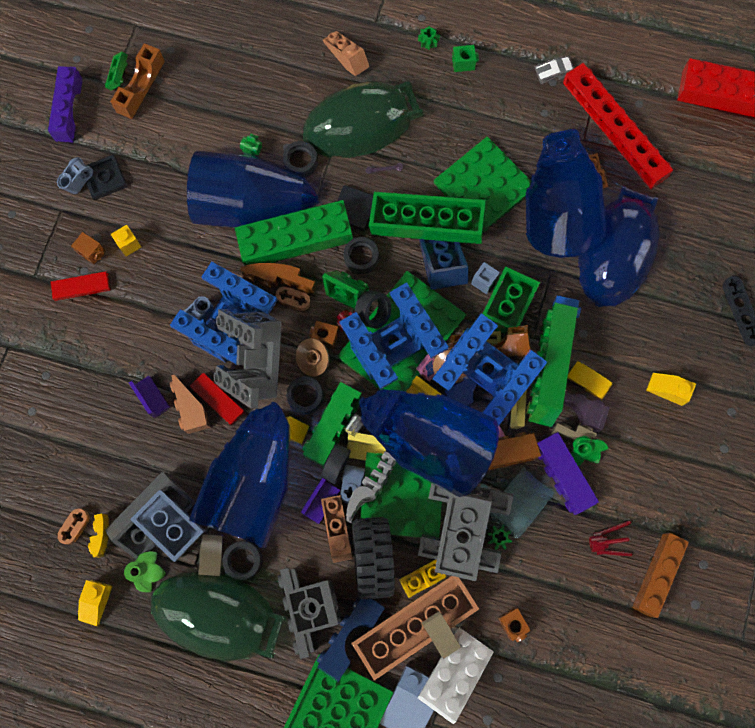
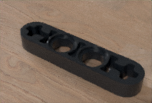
(738, 311)

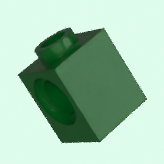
(461, 52)

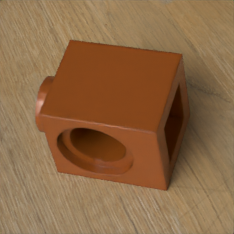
(88, 248)
(332, 330)
(507, 618)

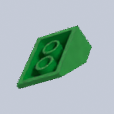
(343, 288)

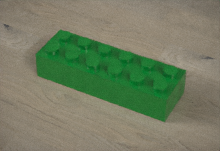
(427, 217)
(294, 234)
(556, 349)

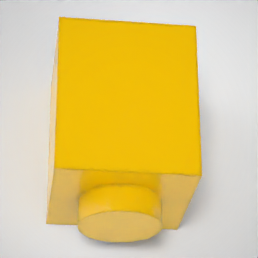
(126, 240)

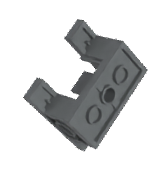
(259, 354)
(470, 514)
(298, 603)

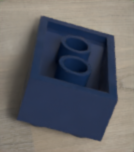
(444, 263)

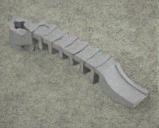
(369, 493)

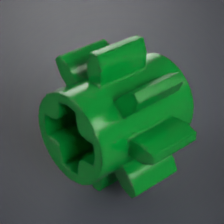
(428, 38)
(251, 145)
(494, 540)

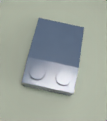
(167, 525)
(404, 706)

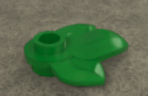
(587, 449)

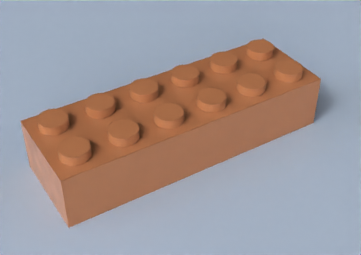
(404, 632)

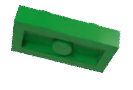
(116, 71)

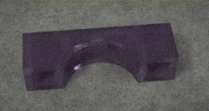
(589, 412)

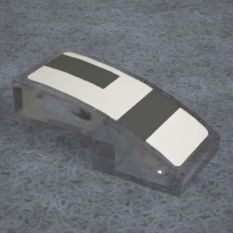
(554, 68)
(354, 425)

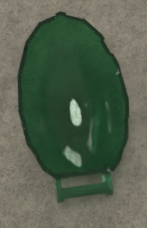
(360, 119)
(215, 616)

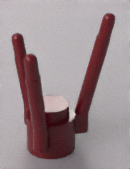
(599, 543)

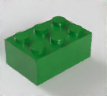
(510, 299)

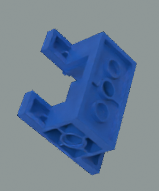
(238, 297)
(411, 330)
(505, 381)

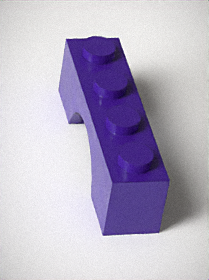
(61, 121)

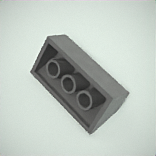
(127, 534)

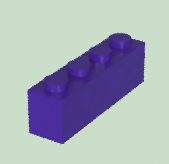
(566, 474)

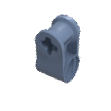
(73, 177)
(194, 308)
(351, 480)

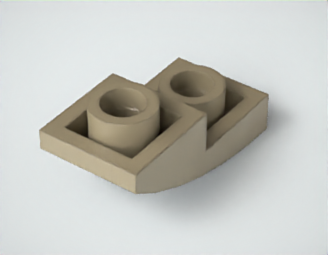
(565, 431)
(210, 555)
(441, 635)

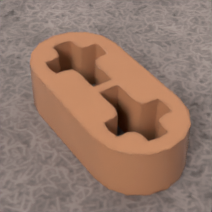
(294, 294)
(70, 523)

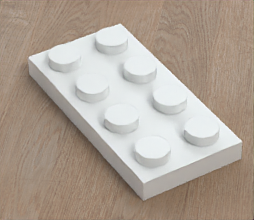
(456, 677)

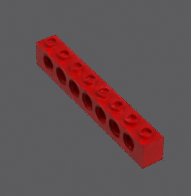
(617, 134)

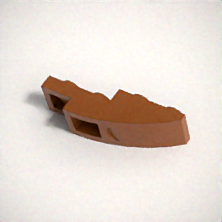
(271, 274)

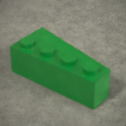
(332, 424)

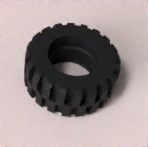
(373, 558)

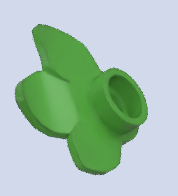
(147, 573)

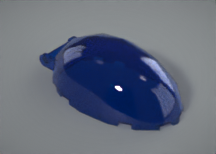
(627, 252)

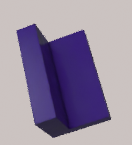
(150, 396)
(313, 507)

